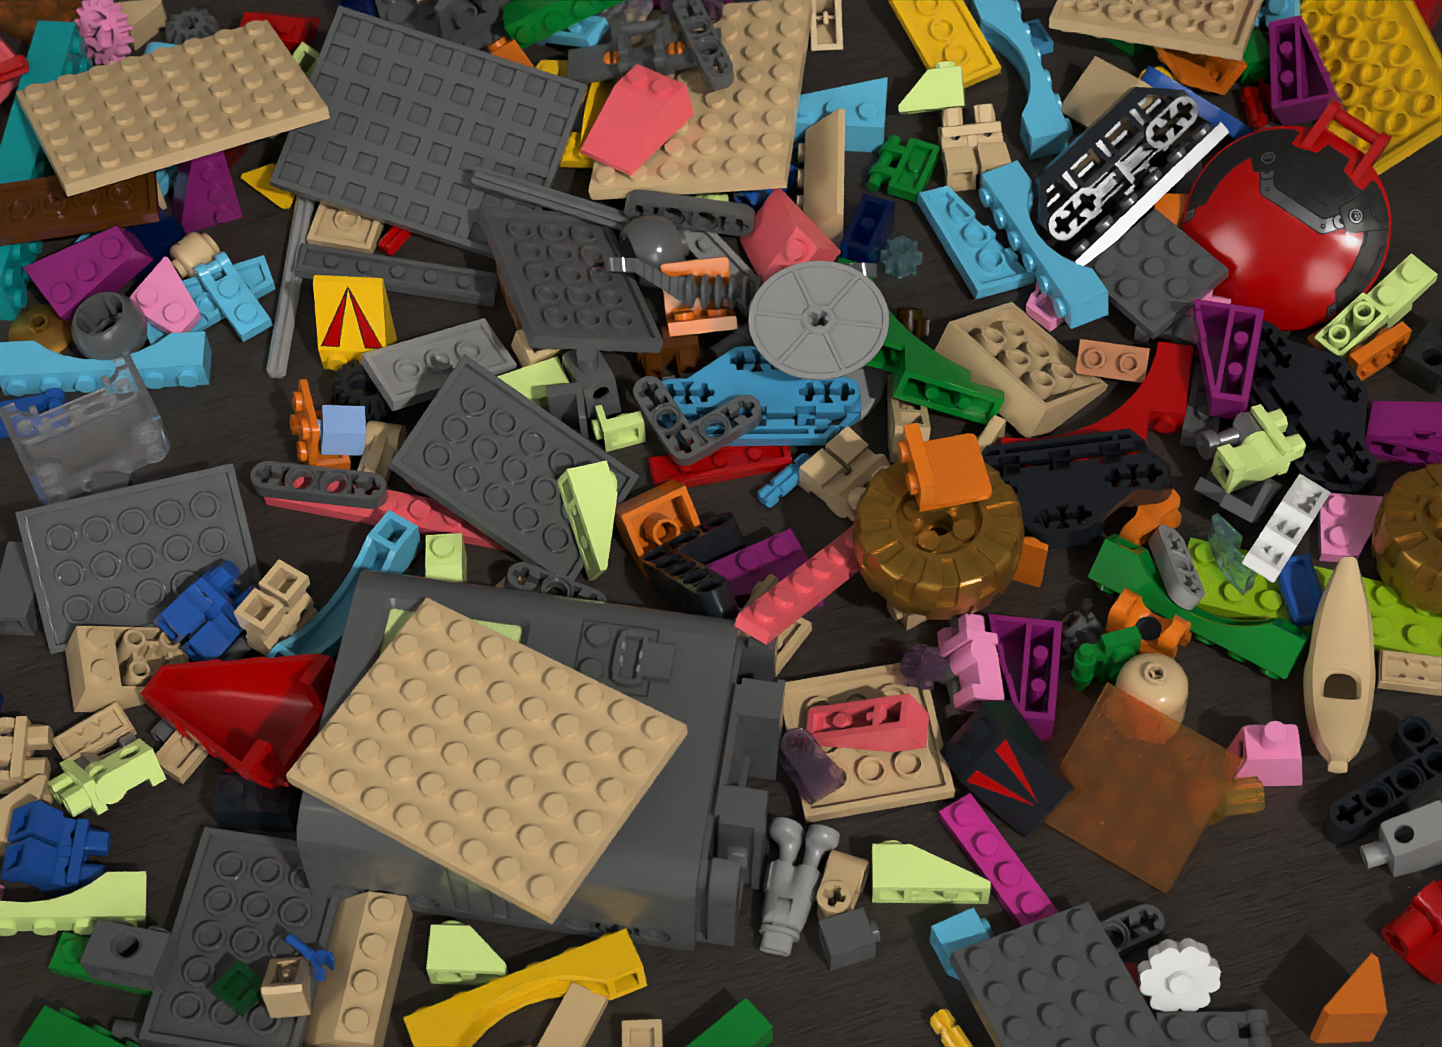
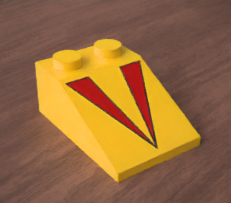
(351, 318)

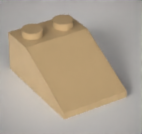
(1098, 90)

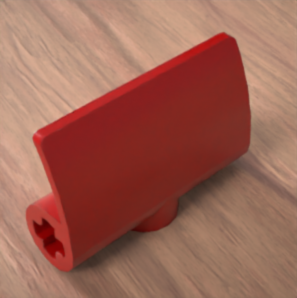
(1418, 933)

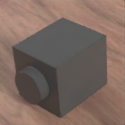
(848, 938)

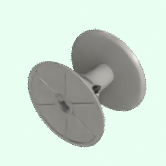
(822, 326)

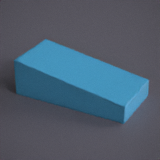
(1040, 37)

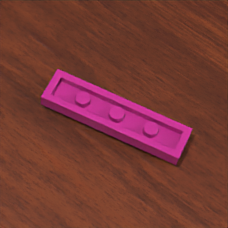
(996, 861)

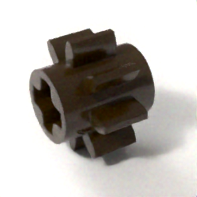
(913, 321)

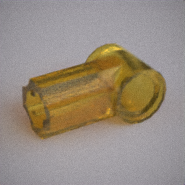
(1242, 797)

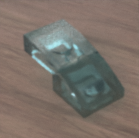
(1225, 548)

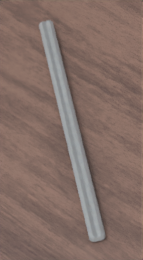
(289, 290)

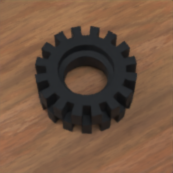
(357, 378)

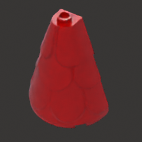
(246, 711)

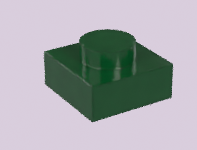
(238, 988)

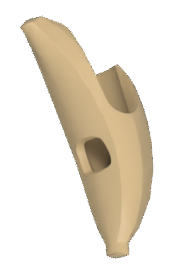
(1340, 668)

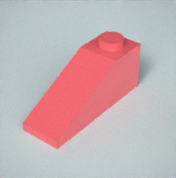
(871, 724)

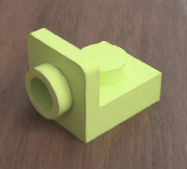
(618, 431)

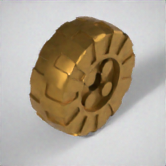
(1410, 538)
(936, 558)

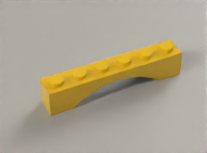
(604, 966)

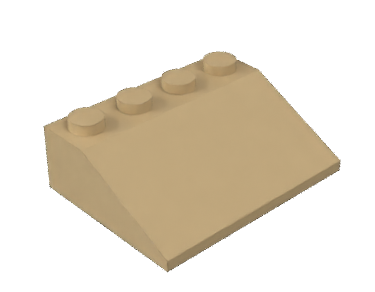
(1025, 362)

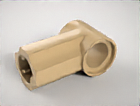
(381, 446)

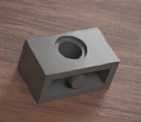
(146, 969)

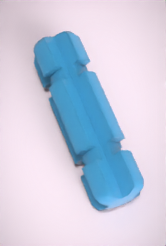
(782, 482)

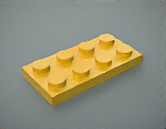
(947, 33)

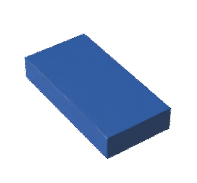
(1300, 589)

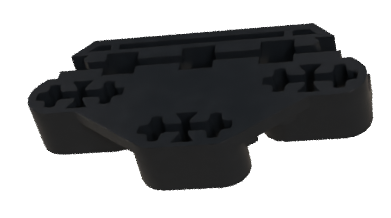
(1122, 161)
(1318, 407)
(1079, 488)

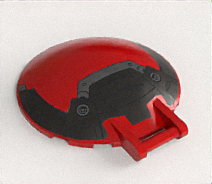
(1294, 219)

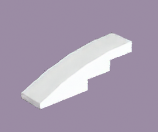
(1286, 528)

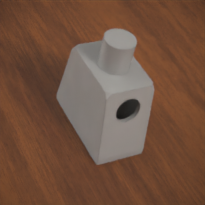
(1408, 841)

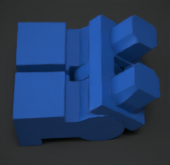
(206, 613)
(53, 850)

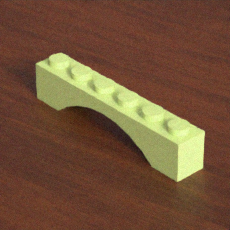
(107, 898)

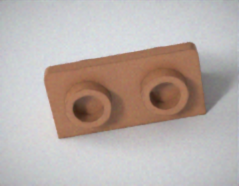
(1112, 360)

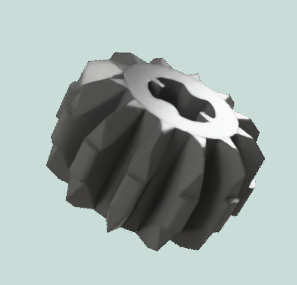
(190, 25)

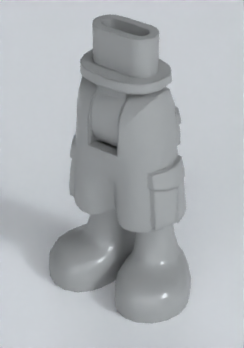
(789, 888)

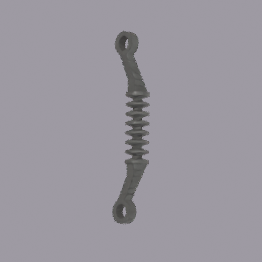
(687, 290)

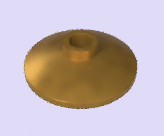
(53, 334)

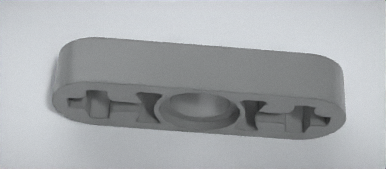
(1176, 567)

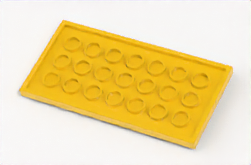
(1382, 70)

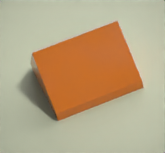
(1355, 1009)

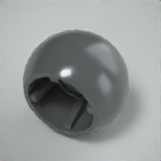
(654, 242)
(109, 326)

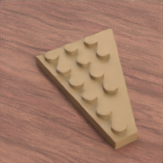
(1192, 26)

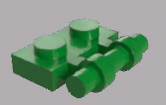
(912, 172)
(1105, 657)

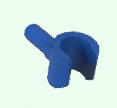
(316, 958)

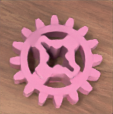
(104, 30)

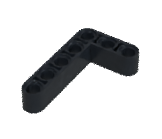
(680, 570)

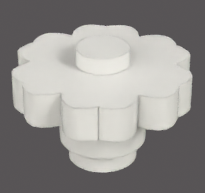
(1179, 976)

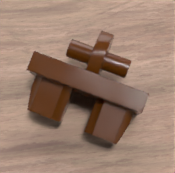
(675, 351)

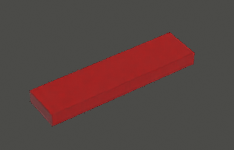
(721, 465)

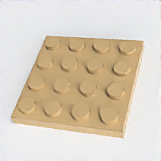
(871, 777)

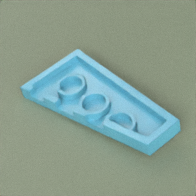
(972, 246)
(254, 274)

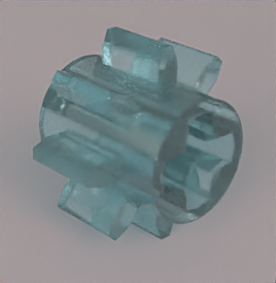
(901, 257)

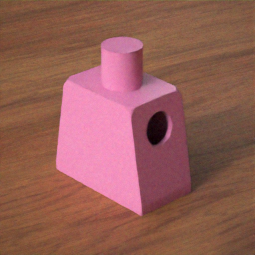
(1269, 753)

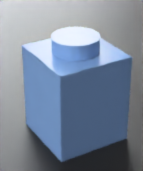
(342, 430)

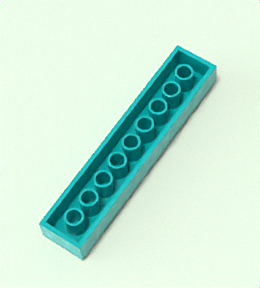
(53, 52)

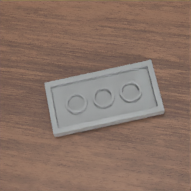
(420, 366)

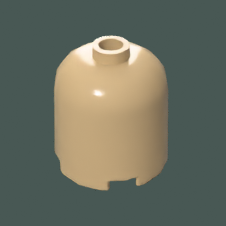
(1156, 682)

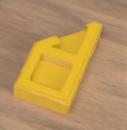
(260, 181)

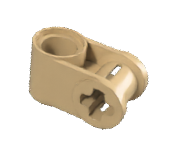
(841, 884)

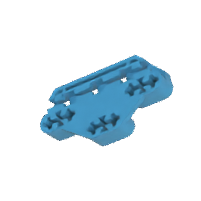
(779, 395)

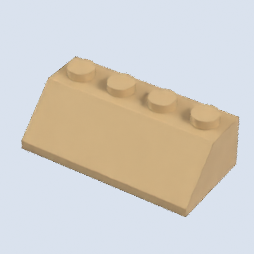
(824, 174)
(368, 954)

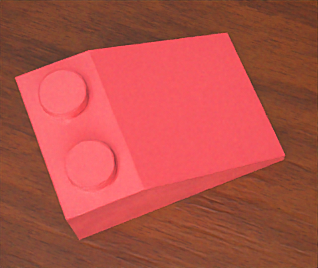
(637, 119)
(785, 237)

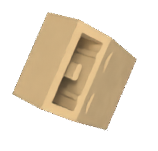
(116, 664)

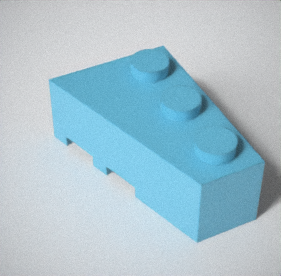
(863, 108)

